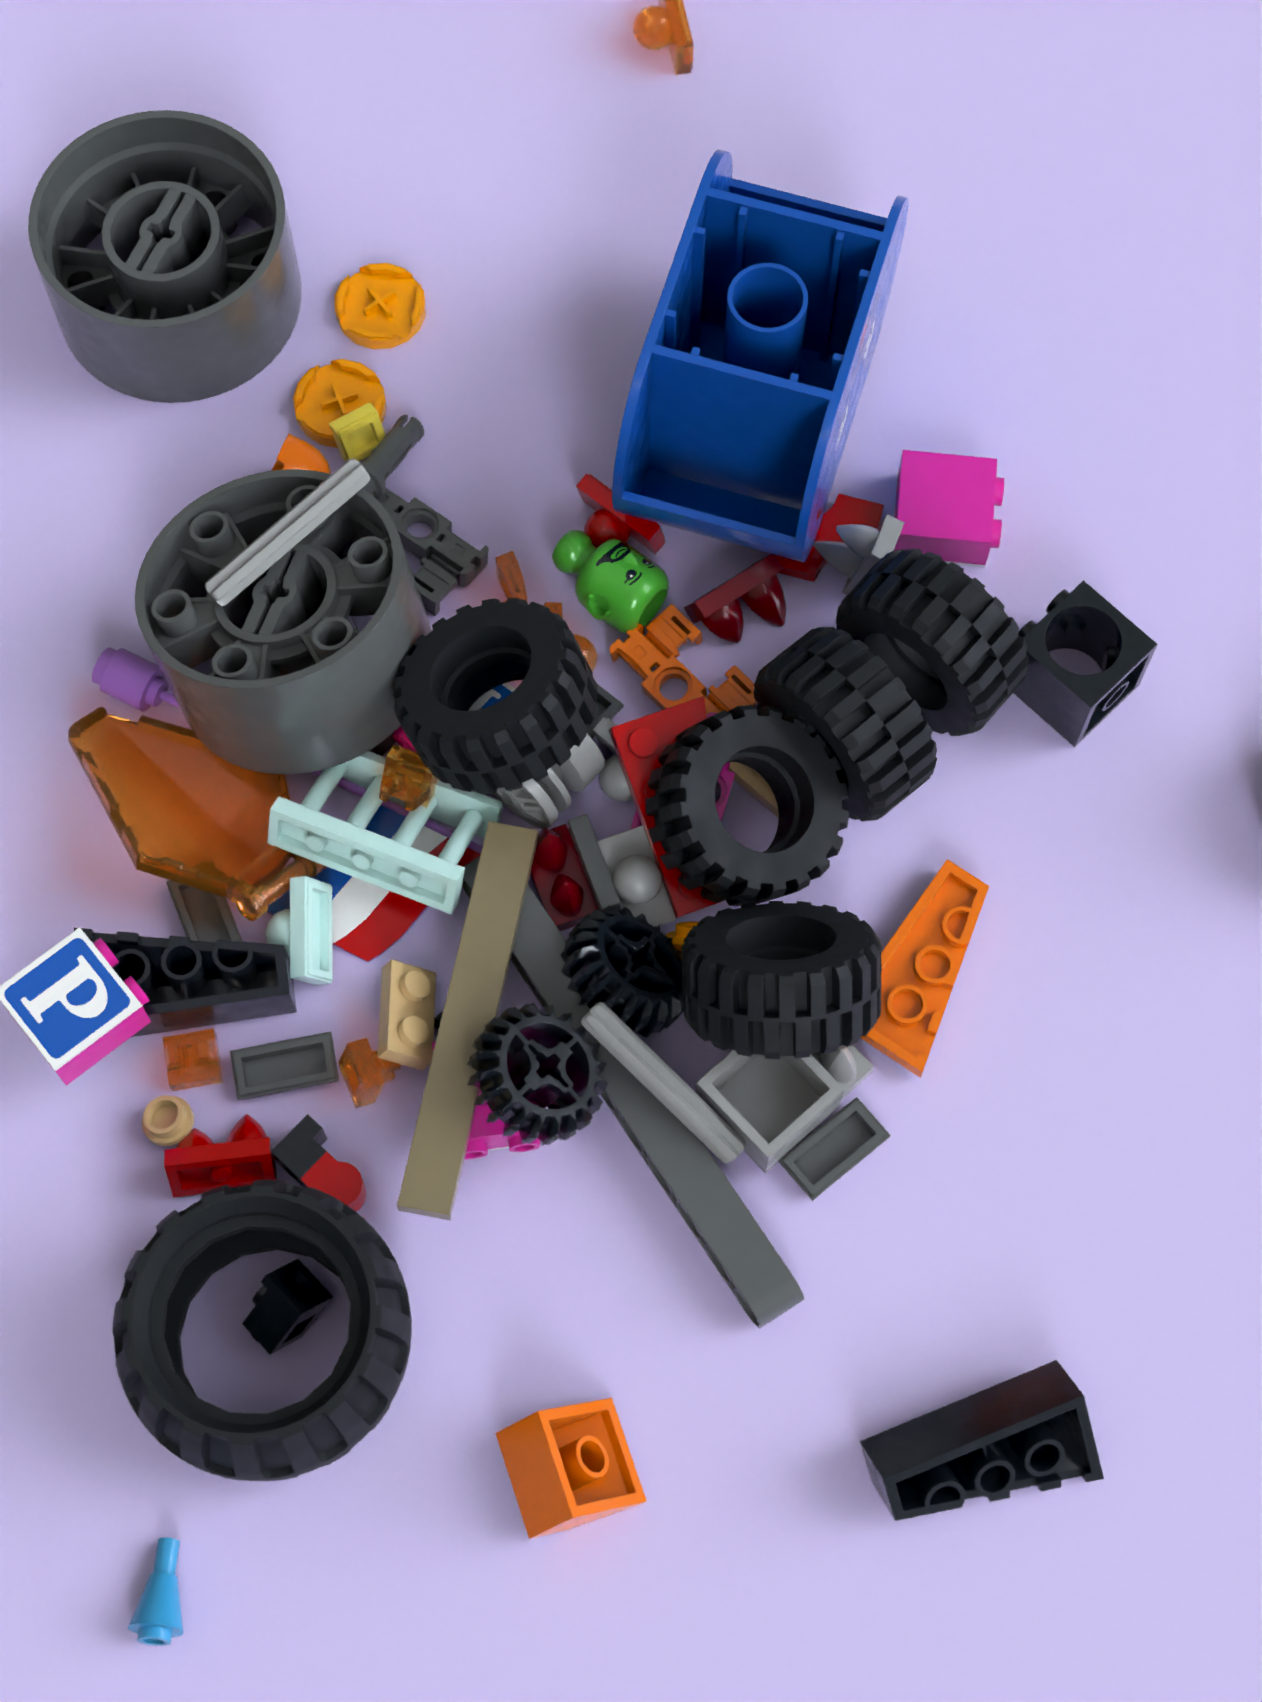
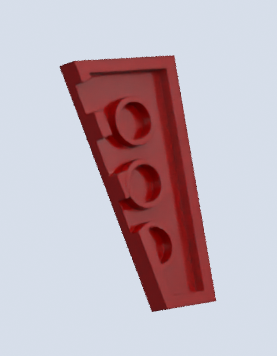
(638, 749)

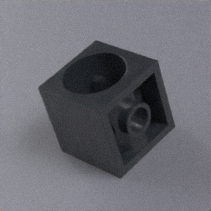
(1092, 625)

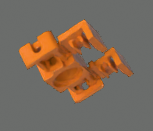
(660, 649)

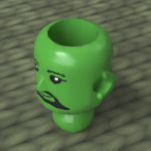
(612, 580)

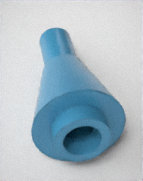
(159, 1607)

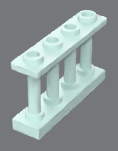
(376, 858)

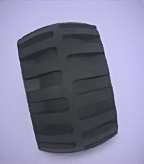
(175, 1268)

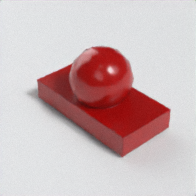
(609, 524)

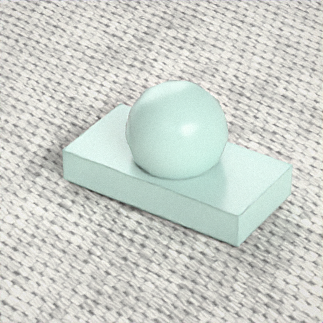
(306, 931)

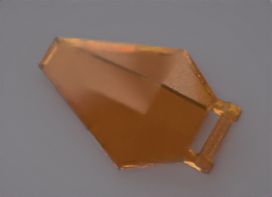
(187, 809)

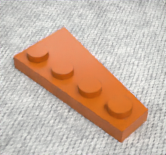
(923, 966)

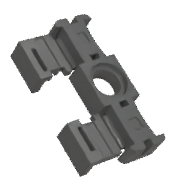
(447, 552)

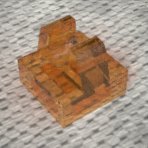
(407, 779)
(192, 1059)
(365, 1072)

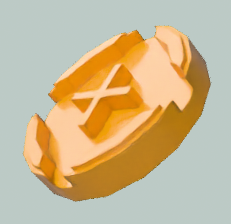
(380, 306)
(332, 393)

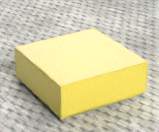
(358, 432)

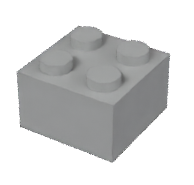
(770, 1101)

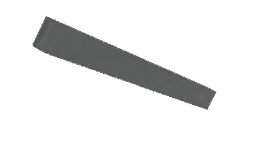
(667, 1146)

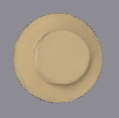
(167, 1120)

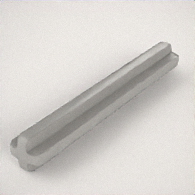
(287, 532)
(663, 1082)

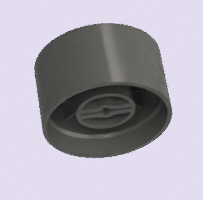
(186, 297)
(289, 666)

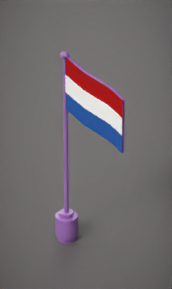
(363, 915)

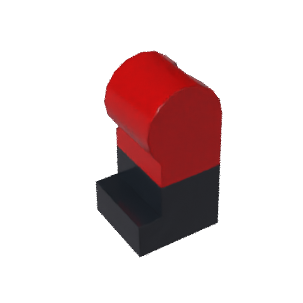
(314, 1167)

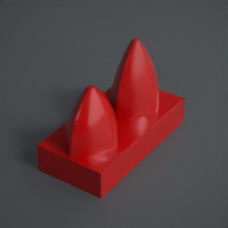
(202, 1165)

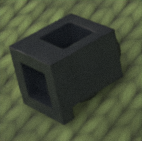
(286, 1306)

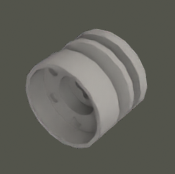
(541, 800)

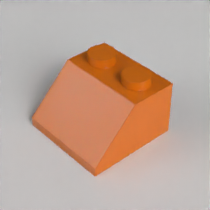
(570, 1466)

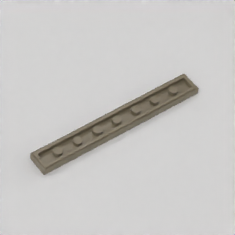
(471, 1002)

